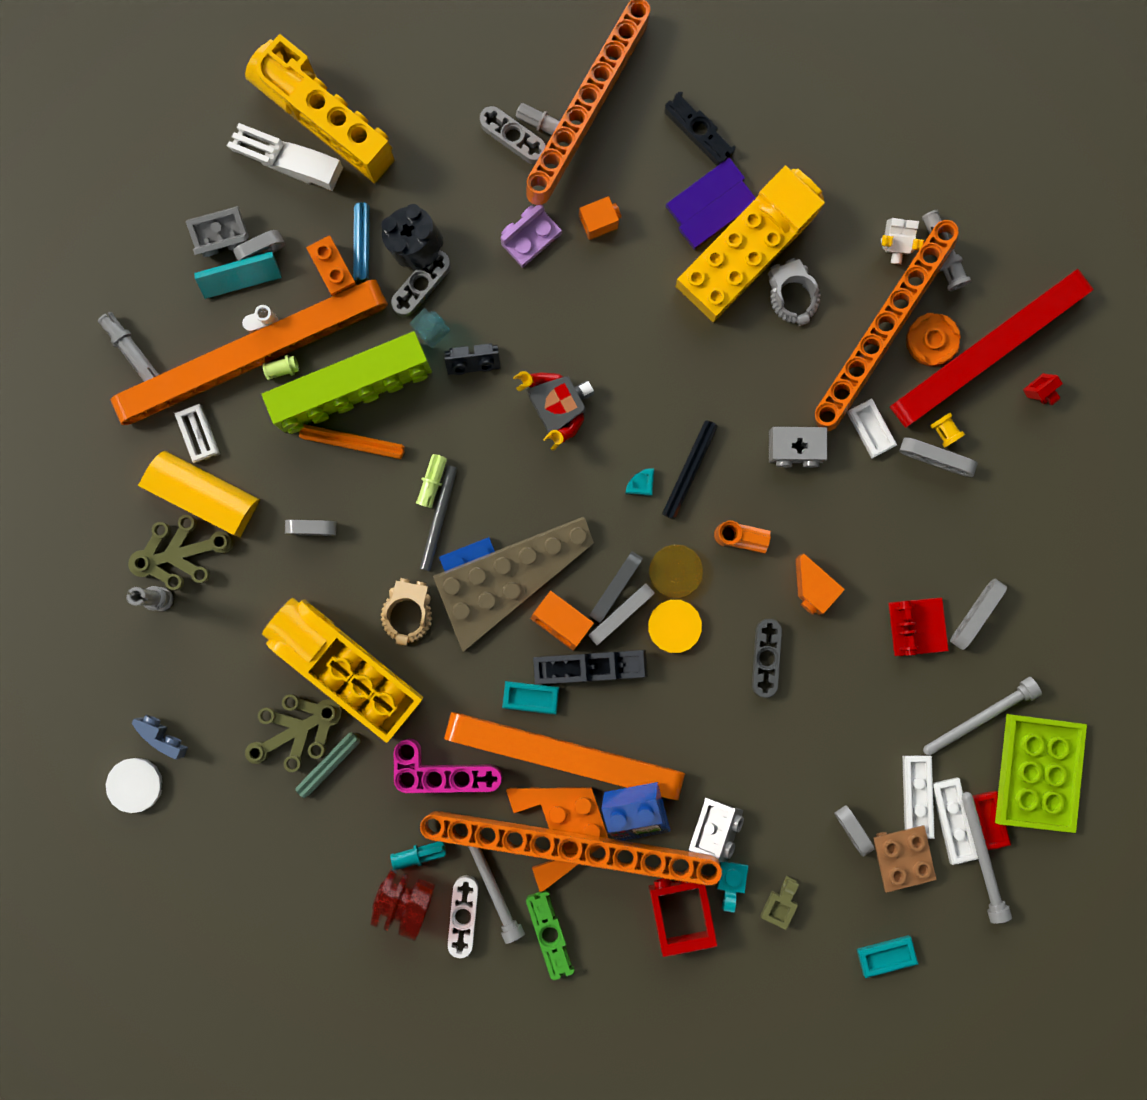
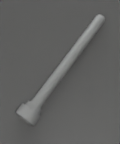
(1027, 690)
(998, 910)
(511, 929)

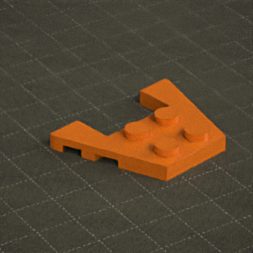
(565, 810)

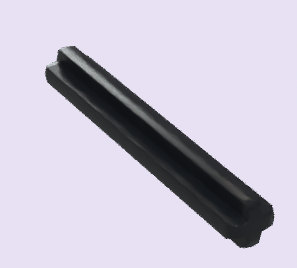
(690, 469)

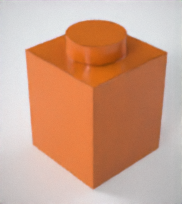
(599, 217)

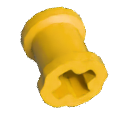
(947, 430)

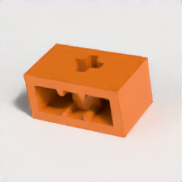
(331, 266)

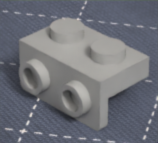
(217, 231)

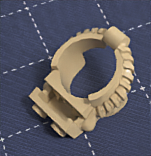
(403, 591)

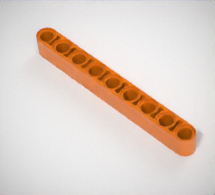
(587, 112)
(889, 313)
(561, 755)

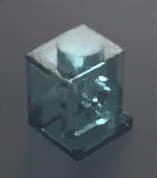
(429, 327)

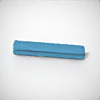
(361, 242)

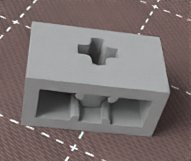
(810, 438)

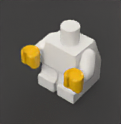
(900, 238)

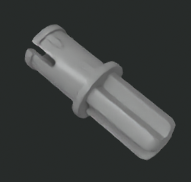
(538, 119)

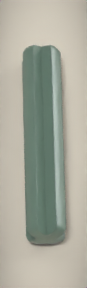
(327, 765)

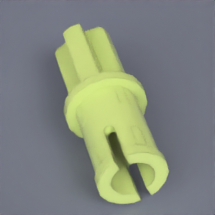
(431, 481)

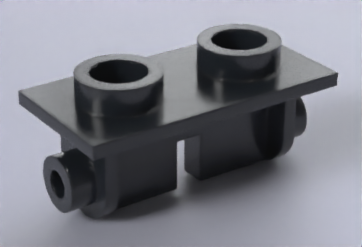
(484, 359)

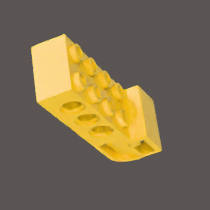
(290, 82)
(751, 242)
(341, 668)

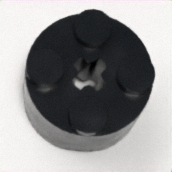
(412, 237)

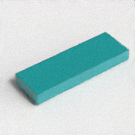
(238, 275)

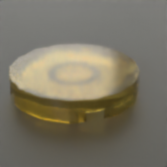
(676, 571)

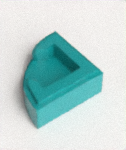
(641, 483)

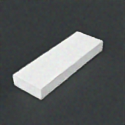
(918, 793)
(954, 821)

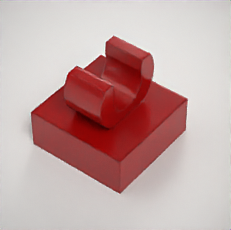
(1044, 389)

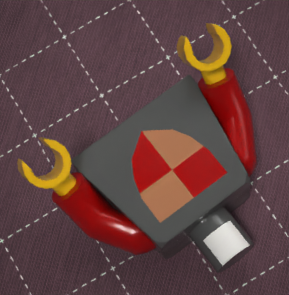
(556, 403)

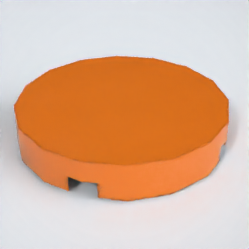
(933, 339)

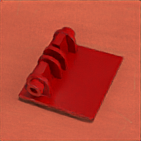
(918, 626)

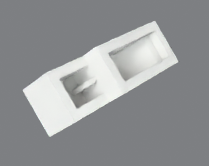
(307, 165)

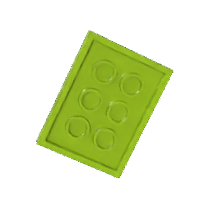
(1041, 773)

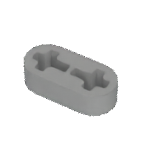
(264, 243)
(310, 527)
(854, 831)

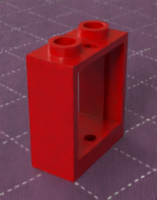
(687, 942)

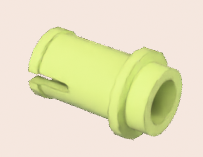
(281, 367)

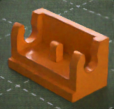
(561, 620)

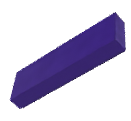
(704, 191)
(717, 215)

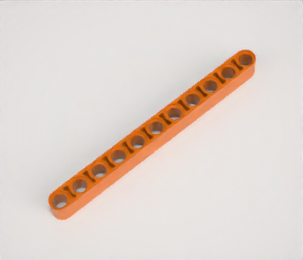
(248, 352)
(582, 856)

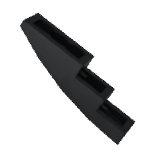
(590, 667)

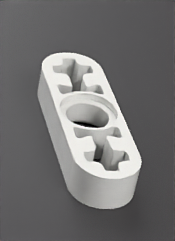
(468, 937)

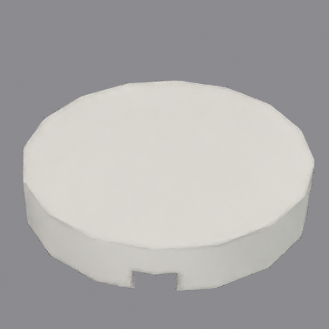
(134, 785)

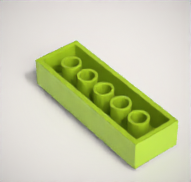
(347, 383)

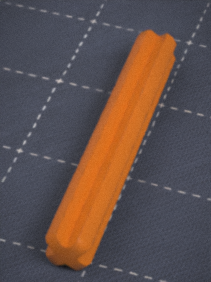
(352, 441)

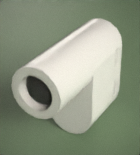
(261, 318)

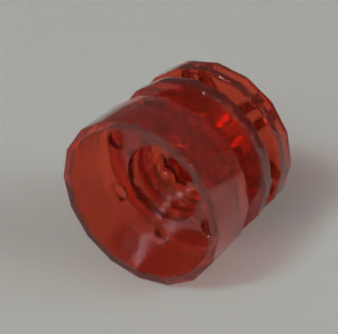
(402, 904)

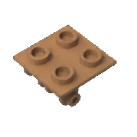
(904, 858)

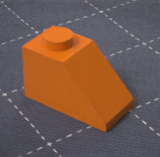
(815, 586)

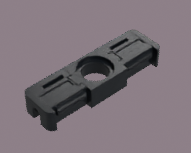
(686, 117)

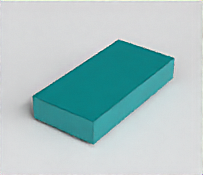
(530, 697)
(887, 956)

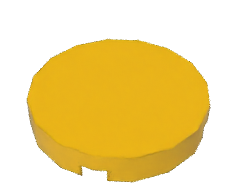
(674, 626)

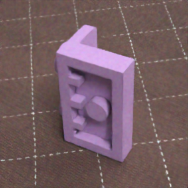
(529, 235)

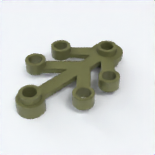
(175, 553)
(297, 729)

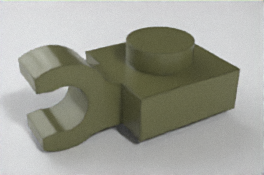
(780, 907)

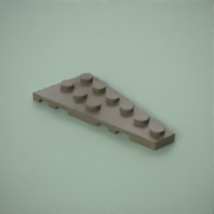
(494, 585)

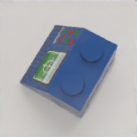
(635, 812)

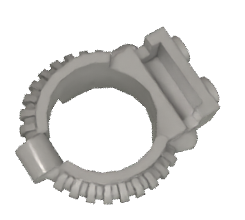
(788, 273)

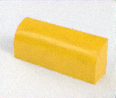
(199, 493)

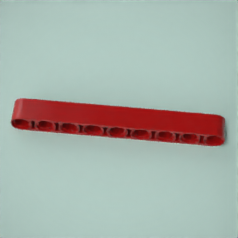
(991, 348)

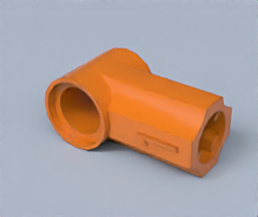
(744, 537)

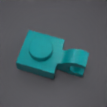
(732, 881)

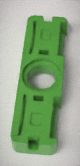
(554, 952)

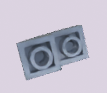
(153, 733)

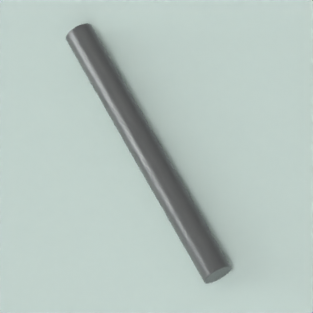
(438, 518)

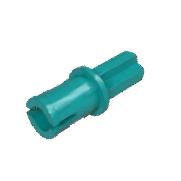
(418, 855)

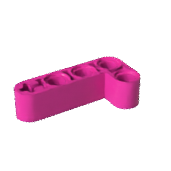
(447, 772)

